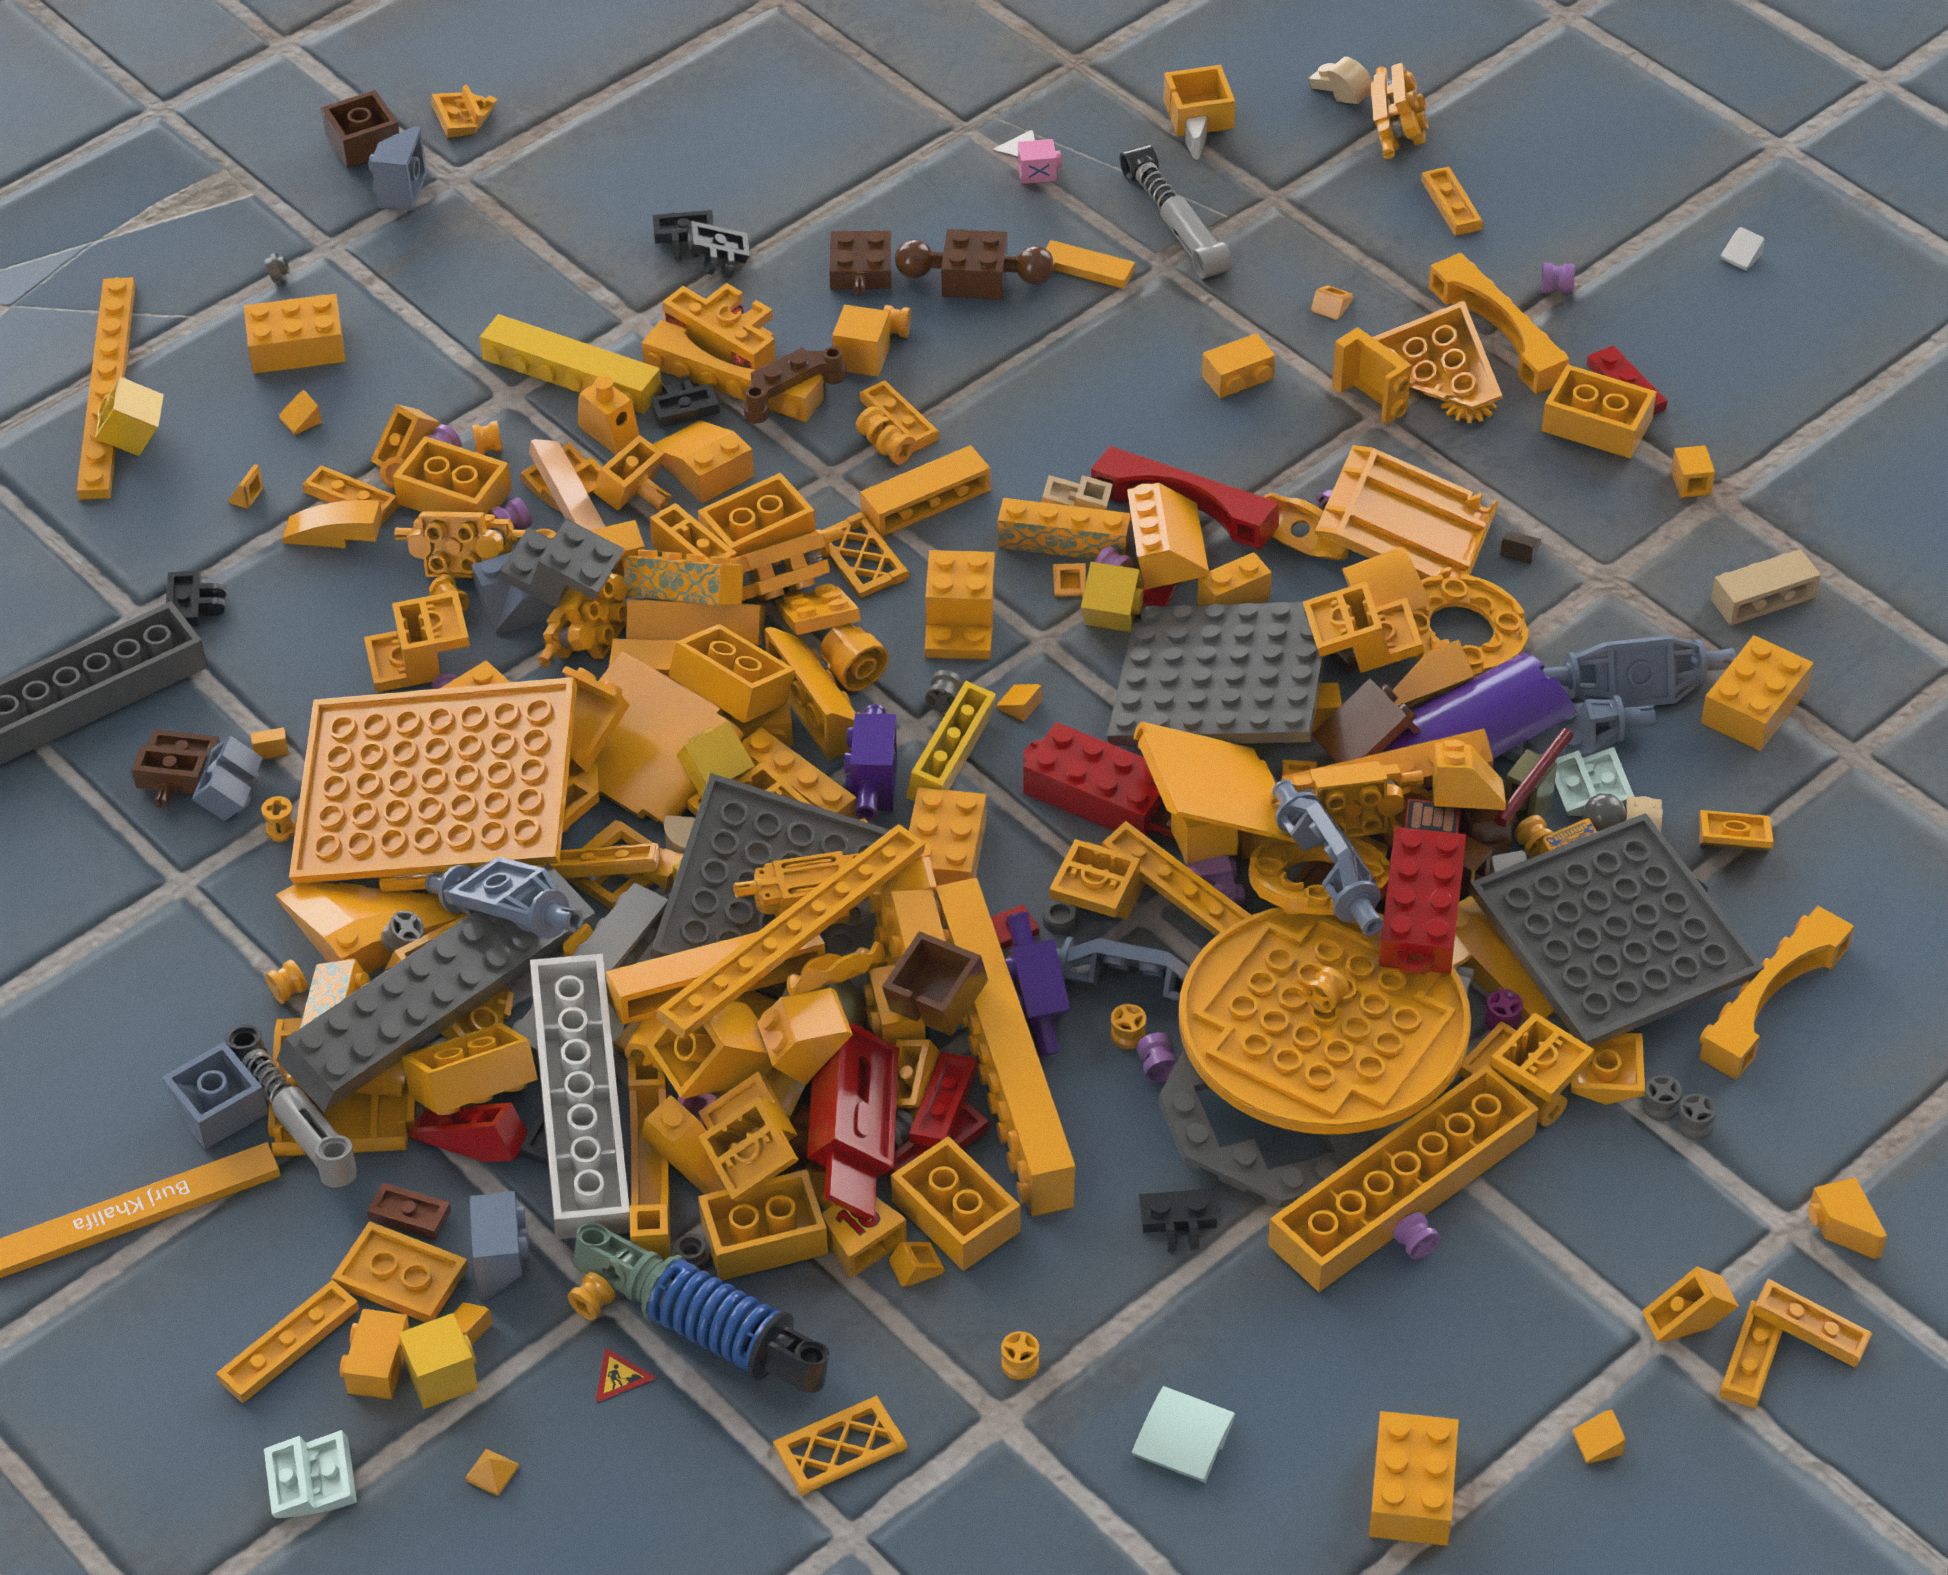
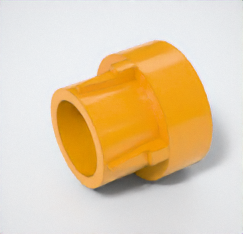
(854, 656)

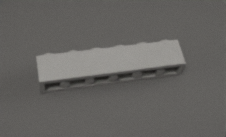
(619, 936)

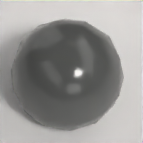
(1604, 811)

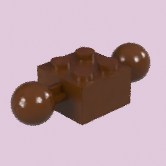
(974, 263)

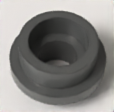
(277, 267)
(692, 1244)

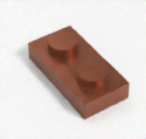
(409, 1210)

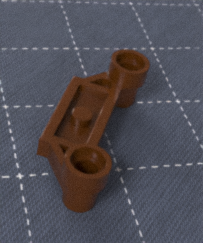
(787, 373)

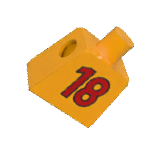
(862, 1241)

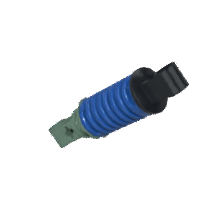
(704, 1309)

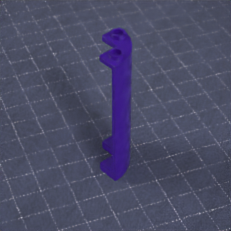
(1508, 701)

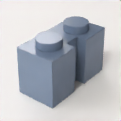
(228, 778)

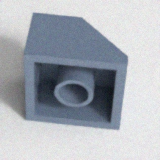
(398, 170)
(503, 603)
(215, 1095)
(498, 1241)

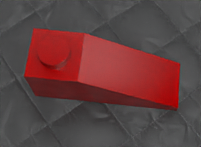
(474, 1131)

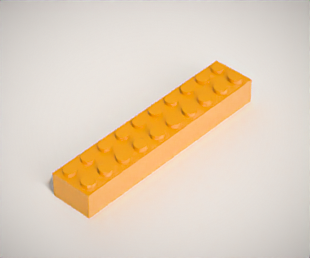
(1009, 1059)

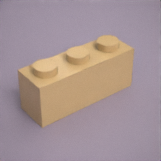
(1765, 587)

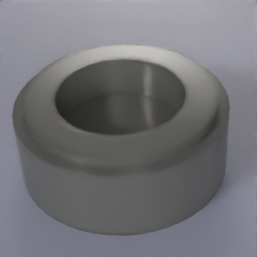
(1060, 917)

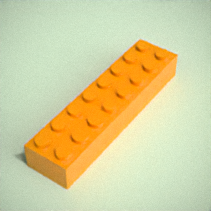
(1402, 1175)

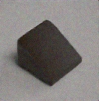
(1519, 546)

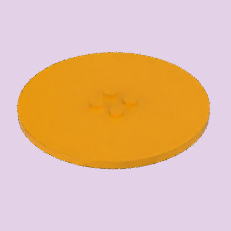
(1310, 1071)

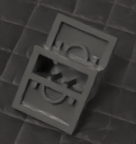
(570, 560)

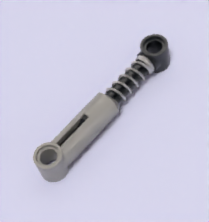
(1207, 254)
(295, 1111)

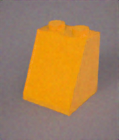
(715, 1054)

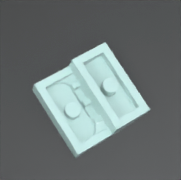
(1585, 777)
(1183, 1434)
(310, 1475)

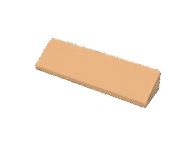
(564, 484)

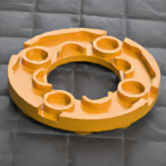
(1485, 598)
(1275, 856)

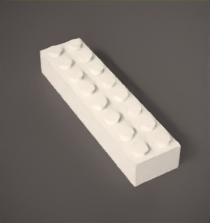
(579, 1094)

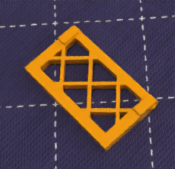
(880, 579)
(846, 1419)

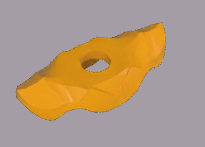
(1296, 511)
(833, 969)

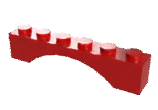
(1242, 514)

